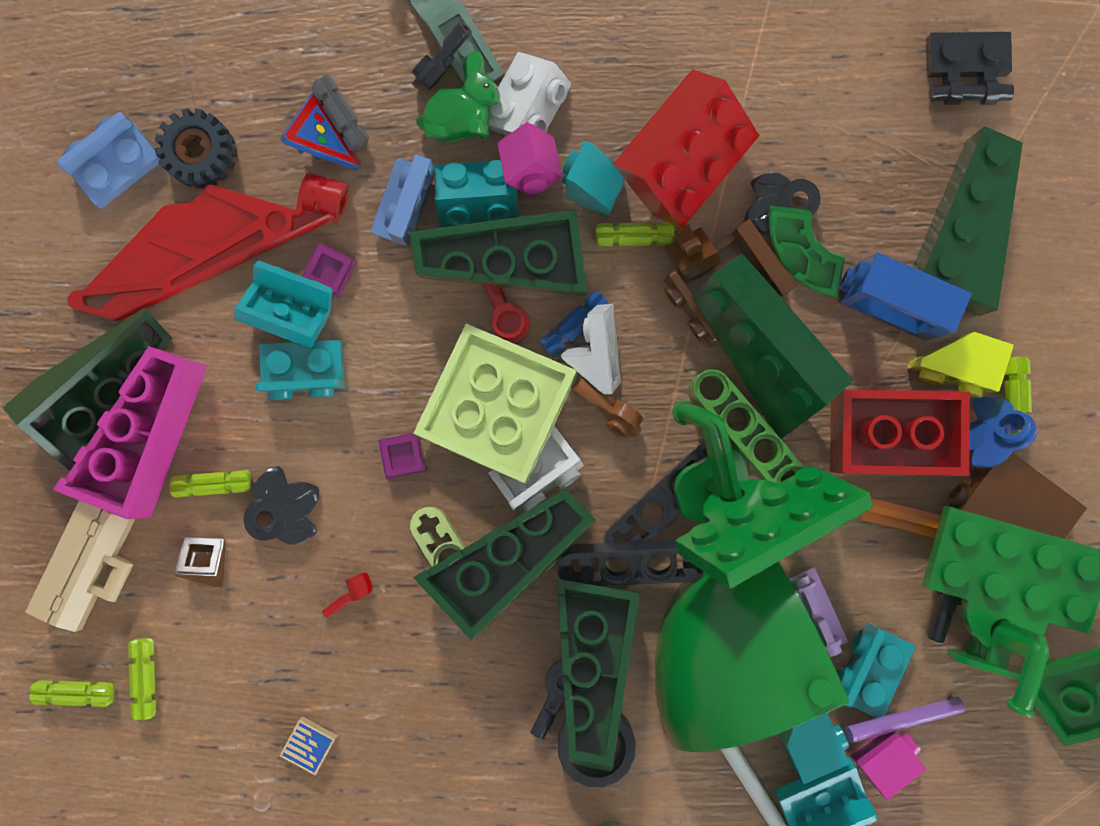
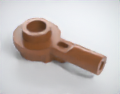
(621, 417)

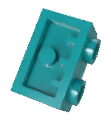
(297, 368)
(875, 669)

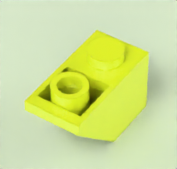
(969, 361)

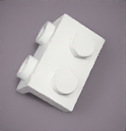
(528, 93)
(554, 467)

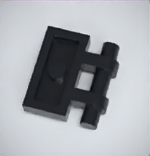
(969, 55)

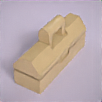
(77, 566)

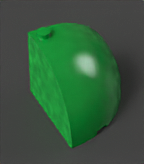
(740, 663)

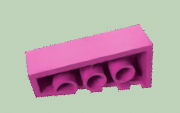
(137, 438)

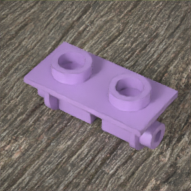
(820, 610)

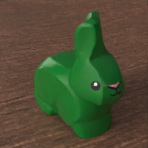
(463, 111)

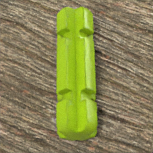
(634, 234)
(1018, 387)
(210, 483)
(141, 679)
(72, 693)

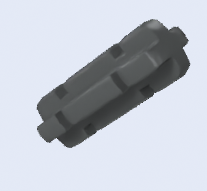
(340, 113)

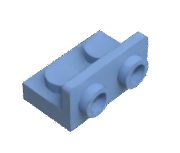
(109, 159)
(403, 199)

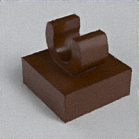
(692, 252)

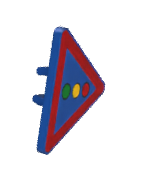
(315, 134)

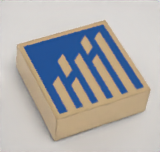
(308, 745)

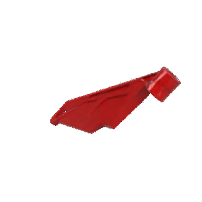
(204, 239)

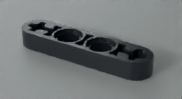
(658, 493)
(638, 570)

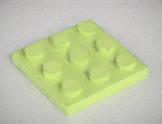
(496, 403)

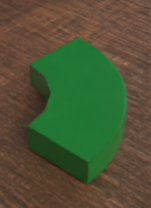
(802, 252)

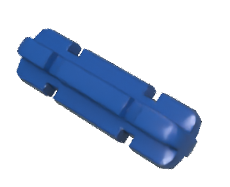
(571, 326)

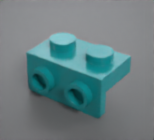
(473, 193)
(285, 304)
(827, 801)

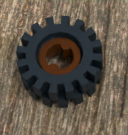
(214, 139)

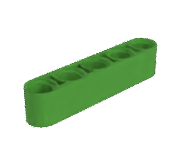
(754, 429)

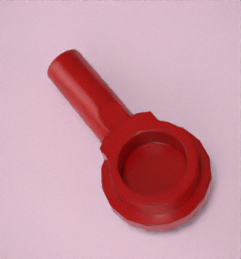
(508, 320)

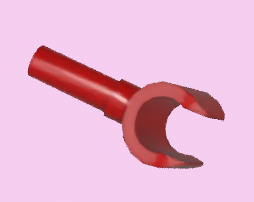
(358, 587)

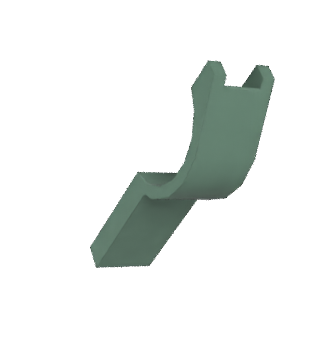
(441, 18)

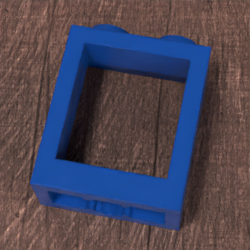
(903, 297)

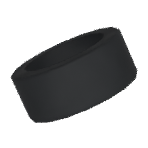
(596, 777)

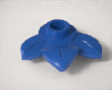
(991, 432)

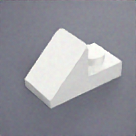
(599, 360)

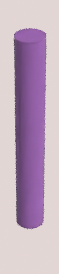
(904, 719)

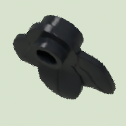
(778, 190)
(286, 504)

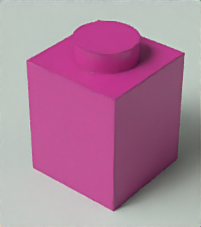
(529, 159)
(889, 762)

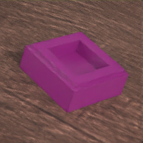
(330, 268)
(402, 455)

